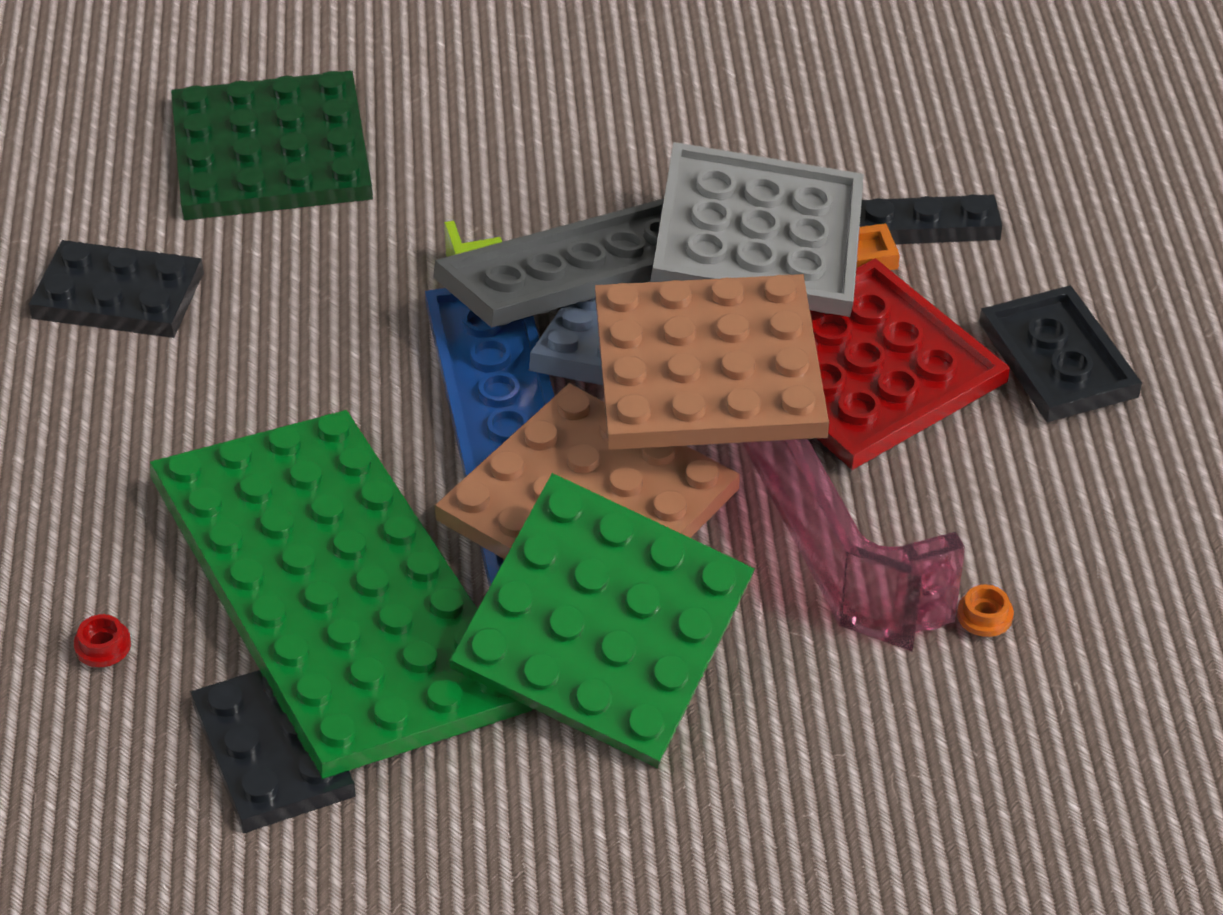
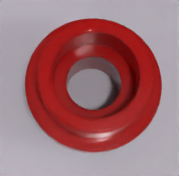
(102, 641)

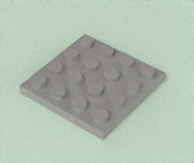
(760, 219)

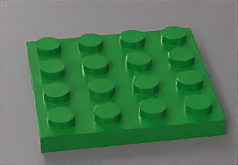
(602, 619)

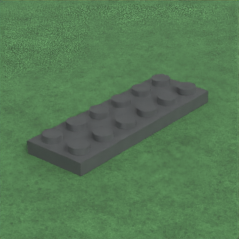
(554, 265)

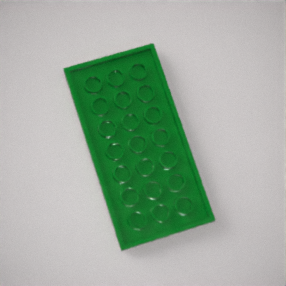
(331, 589)

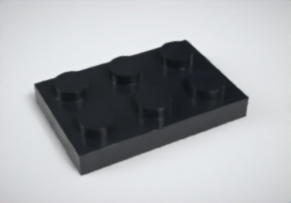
(117, 288)
(1059, 353)
(260, 754)

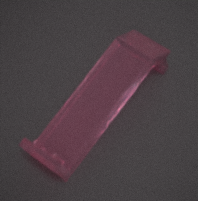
(866, 585)

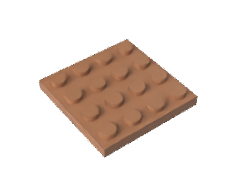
(709, 362)
(571, 441)

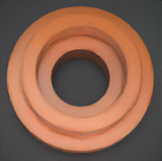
(985, 611)

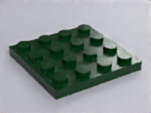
(269, 145)

